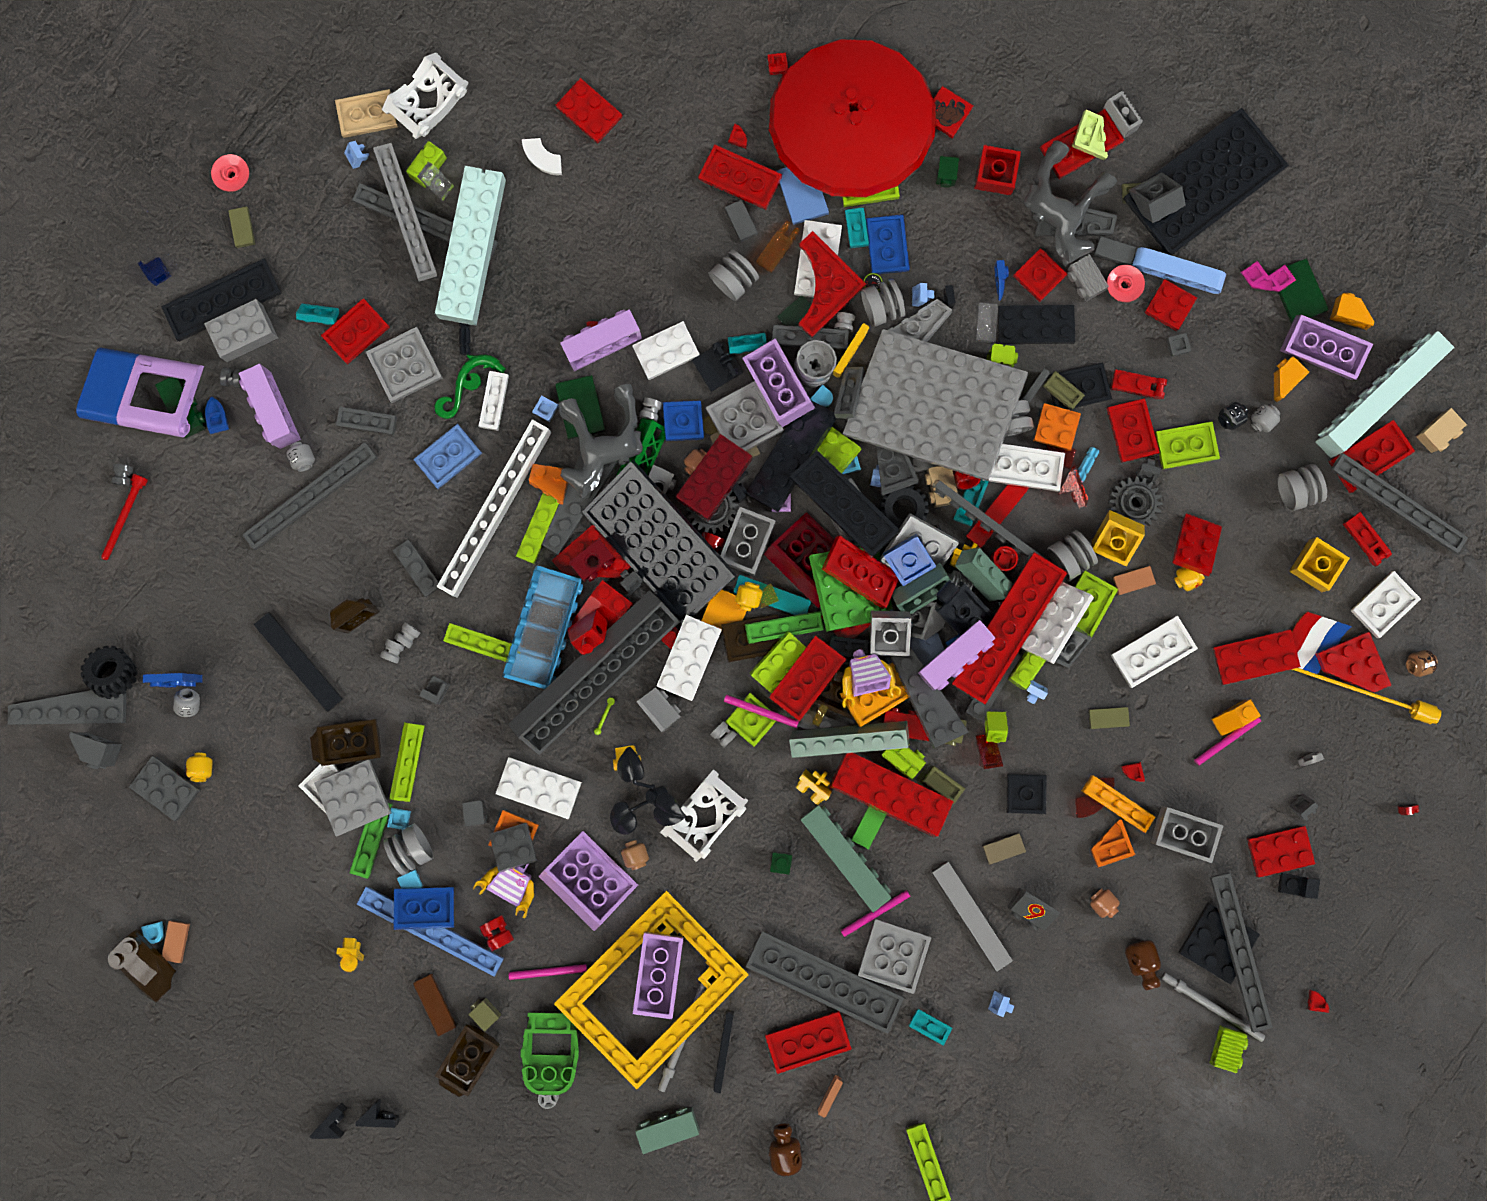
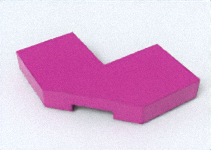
(1258, 278)

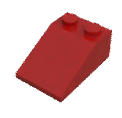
(607, 602)

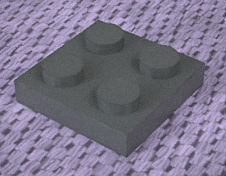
(513, 847)

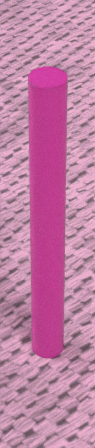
(761, 711)
(1225, 742)
(870, 916)
(547, 972)

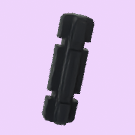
(464, 339)

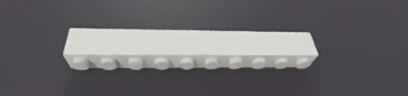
(494, 509)

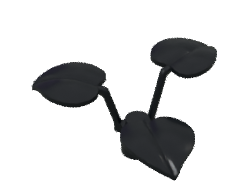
(667, 808)

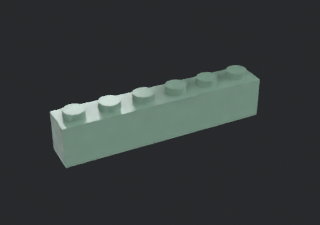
(849, 739)
(845, 858)

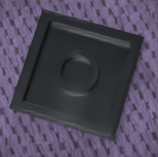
(1026, 794)

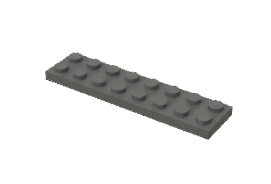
(825, 982)

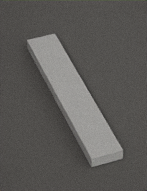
(972, 916)

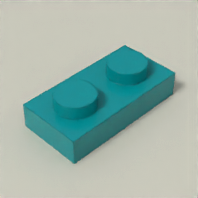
(856, 228)
(317, 313)
(746, 343)
(930, 1026)

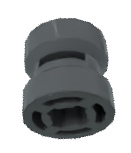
(230, 377)
(122, 475)

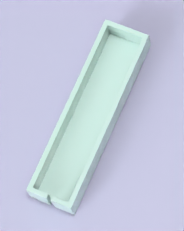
(470, 245)
(1383, 394)

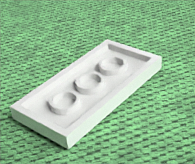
(805, 276)
(1028, 467)
(1057, 622)
(1154, 651)
(689, 657)
(538, 788)

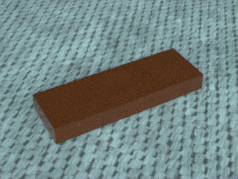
(434, 1005)

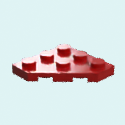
(580, 544)
(1355, 663)

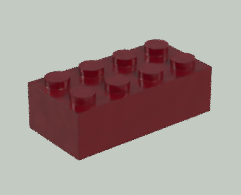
(714, 477)

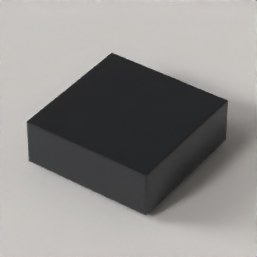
(949, 296)

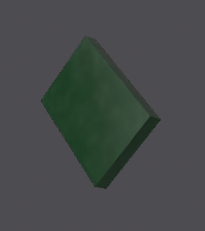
(1304, 294)
(585, 394)

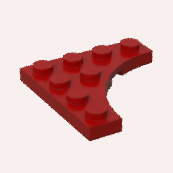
(834, 284)

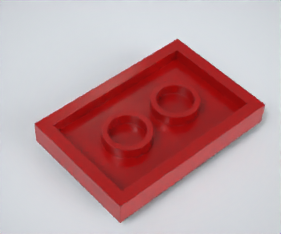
(589, 110)
(355, 331)
(1133, 430)
(1197, 544)
(1281, 851)

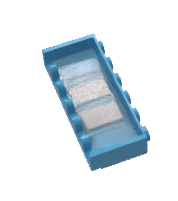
(542, 627)

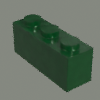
(171, 392)

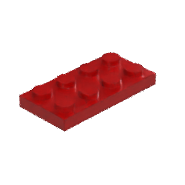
(1077, 158)
(740, 177)
(1378, 451)
(860, 572)
(1256, 657)
(807, 678)
(808, 1042)

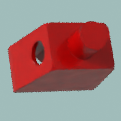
(588, 632)

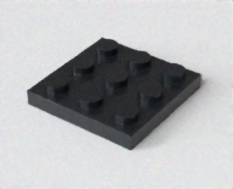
(1208, 945)

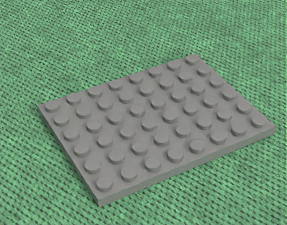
(936, 404)

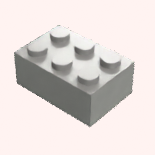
(241, 330)
(747, 541)
(1186, 834)

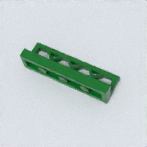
(647, 439)

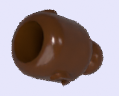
(1144, 962)
(785, 1152)

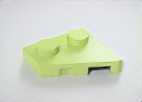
(1090, 135)

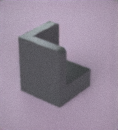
(435, 690)
(474, 813)

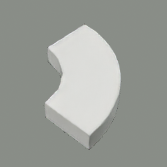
(541, 158)

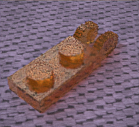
(777, 248)

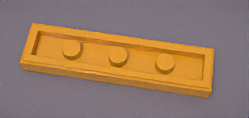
(1118, 803)

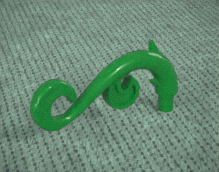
(473, 384)

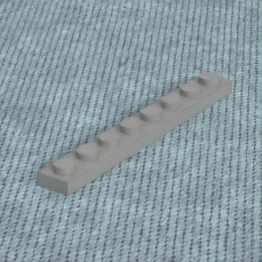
(405, 212)

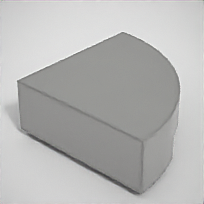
(1310, 758)

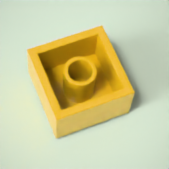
(1118, 538)
(1319, 564)

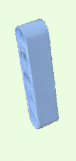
(1179, 270)

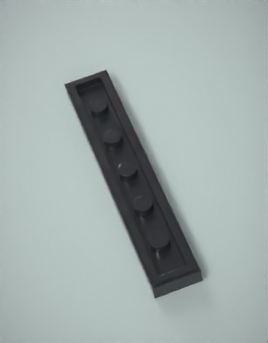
(298, 662)

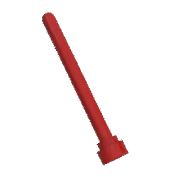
(137, 484)

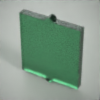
(795, 312)

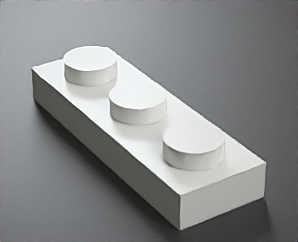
(493, 400)

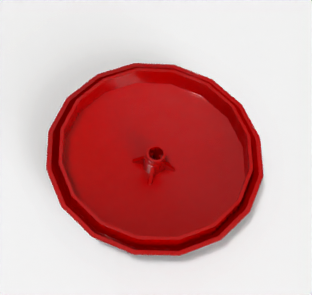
(852, 118)

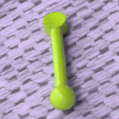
(610, 701)

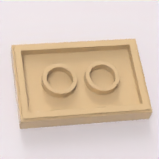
(364, 114)

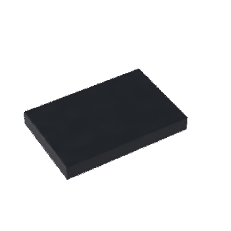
(1090, 381)

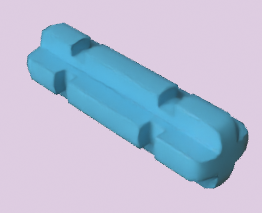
(1087, 462)

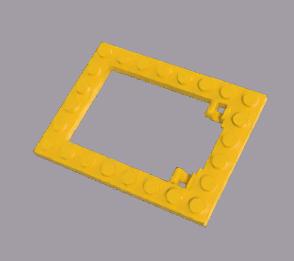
(721, 966)

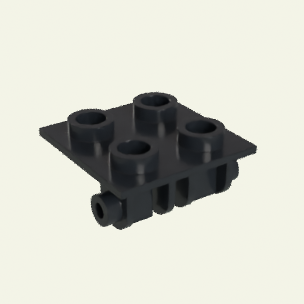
(717, 366)

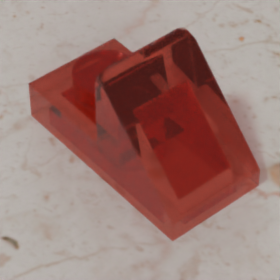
(1074, 483)
(988, 753)

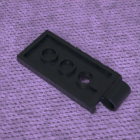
(957, 598)

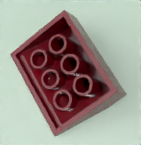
(792, 552)

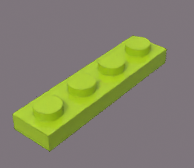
(537, 529)
(477, 642)
(406, 762)
(928, 1162)

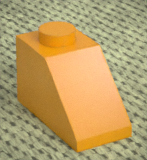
(1351, 311)
(1287, 377)
(1236, 717)

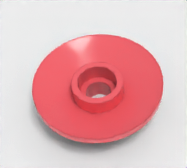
(224, 167)
(1129, 275)

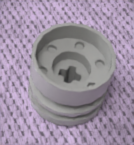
(730, 278)
(885, 302)
(816, 353)
(1302, 487)
(1075, 554)
(406, 850)

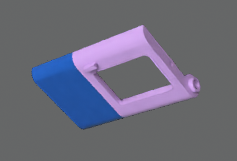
(112, 385)

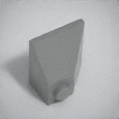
(926, 622)

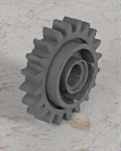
(1141, 492)
(720, 517)

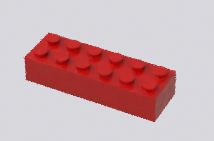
(891, 794)

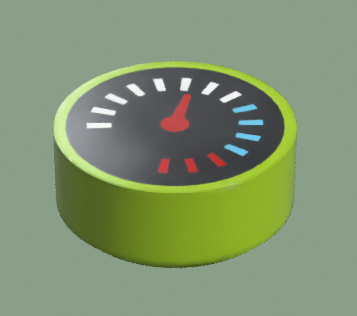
(873, 279)

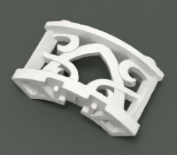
(425, 72)
(707, 789)

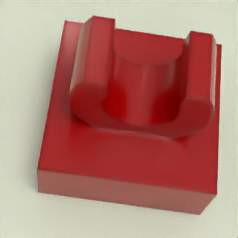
(777, 63)

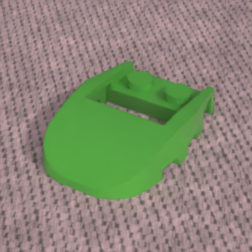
(549, 1072)

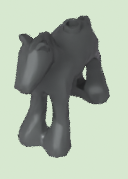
(1060, 212)
(603, 449)

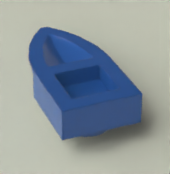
(1001, 272)
(215, 416)

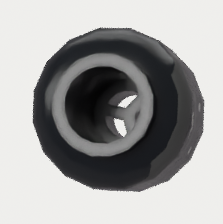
(1233, 416)

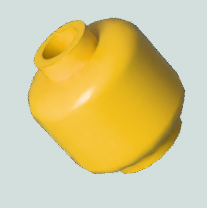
(1188, 579)
(748, 596)
(199, 767)

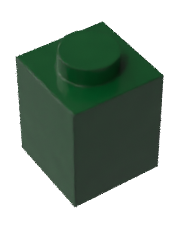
(947, 171)
(781, 862)

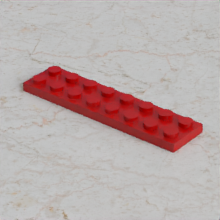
(1011, 626)

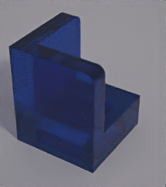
(155, 271)

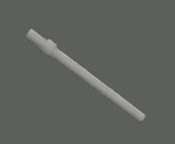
(1180, 987)
(668, 1071)

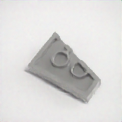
(925, 322)

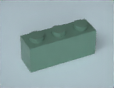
(983, 574)
(921, 590)
(667, 1129)

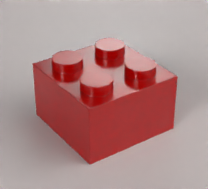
(997, 170)

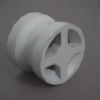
(844, 321)
(547, 1101)

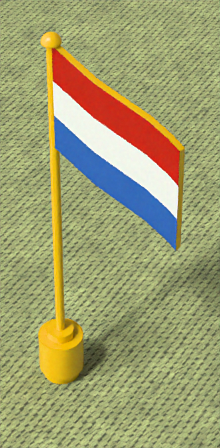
(1318, 633)

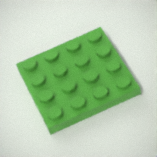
(838, 602)

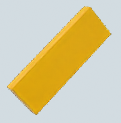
(851, 350)

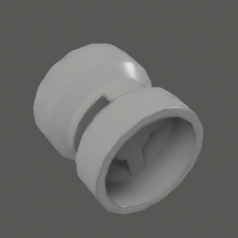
(650, 409)
(407, 635)
(392, 651)
(720, 731)

